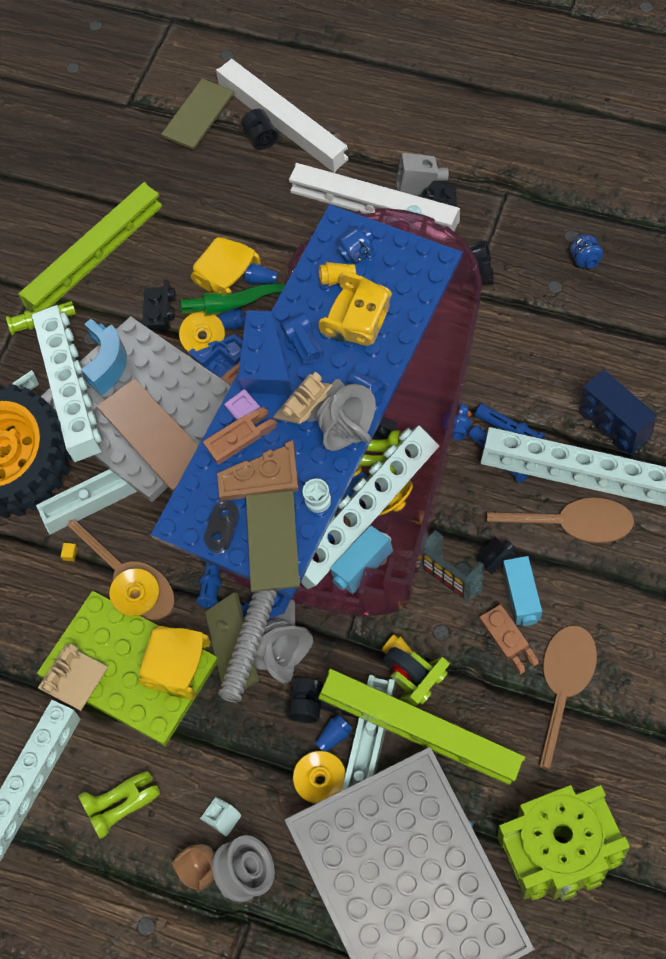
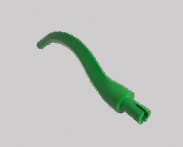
(220, 303)

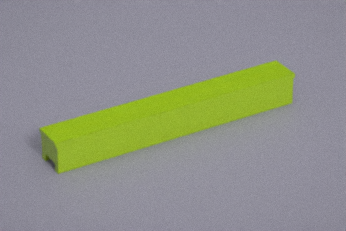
(91, 249)
(421, 727)

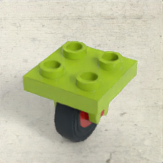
(415, 674)

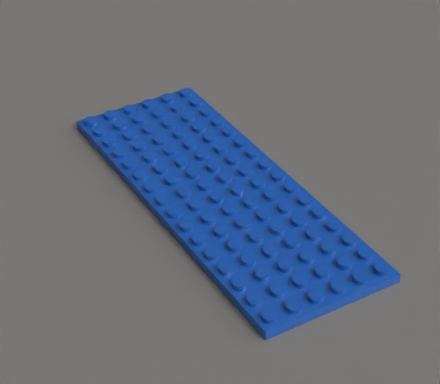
(417, 276)

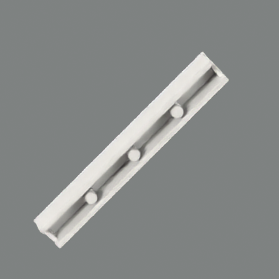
(283, 115)
(364, 196)

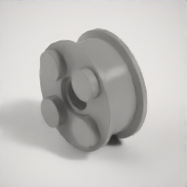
(243, 868)

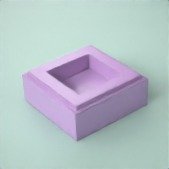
(241, 405)

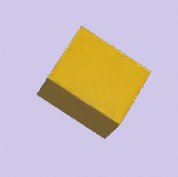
(68, 552)

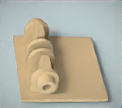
(303, 400)
(73, 677)

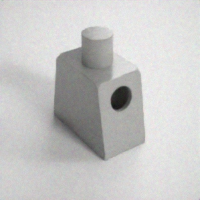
(418, 172)

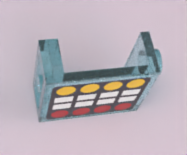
(446, 574)

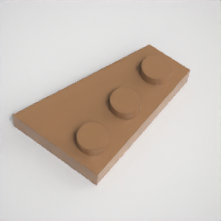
(267, 474)

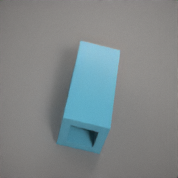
(366, 551)
(522, 591)

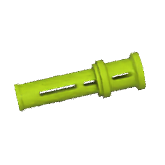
(25, 320)

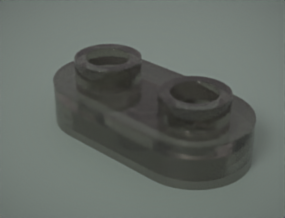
(222, 525)

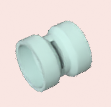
(315, 490)

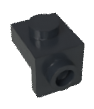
(440, 193)
(495, 553)

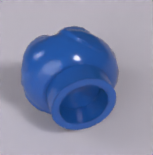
(463, 423)

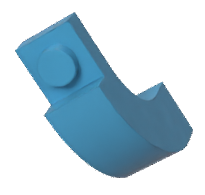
(111, 360)

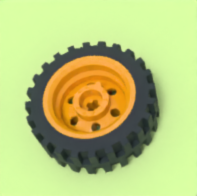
(36, 443)

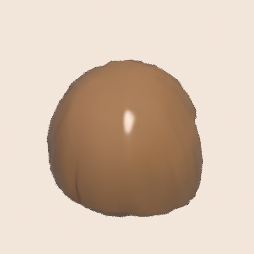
(195, 866)

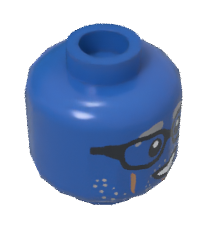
(355, 244)
(586, 251)

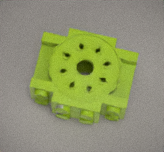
(559, 867)

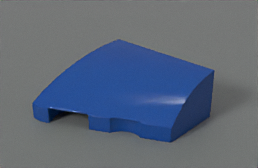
(220, 355)

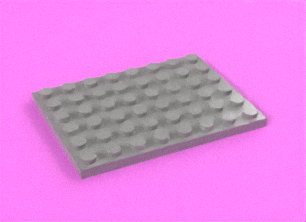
(173, 380)
(406, 870)

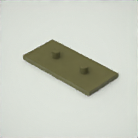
(197, 114)
(272, 541)
(224, 624)

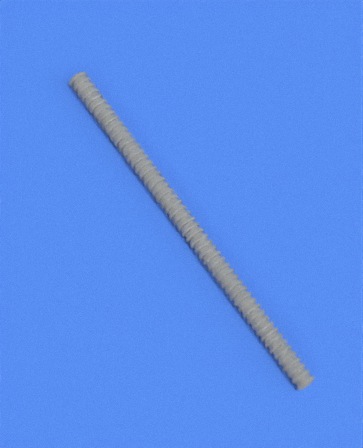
(247, 645)

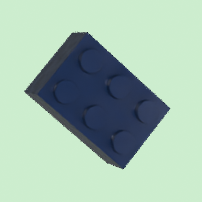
(617, 412)

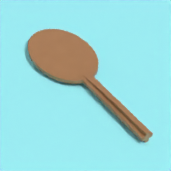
(584, 519)
(166, 596)
(567, 671)

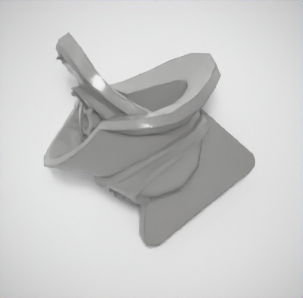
(345, 415)
(283, 645)

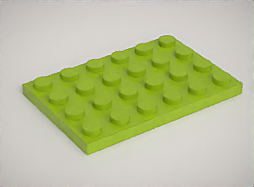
(121, 645)

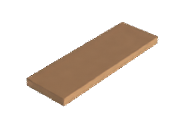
(150, 432)

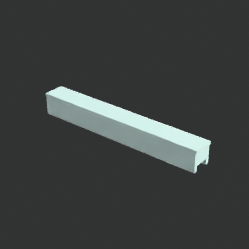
(83, 500)
(367, 741)

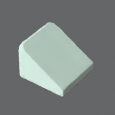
(28, 380)
(221, 816)

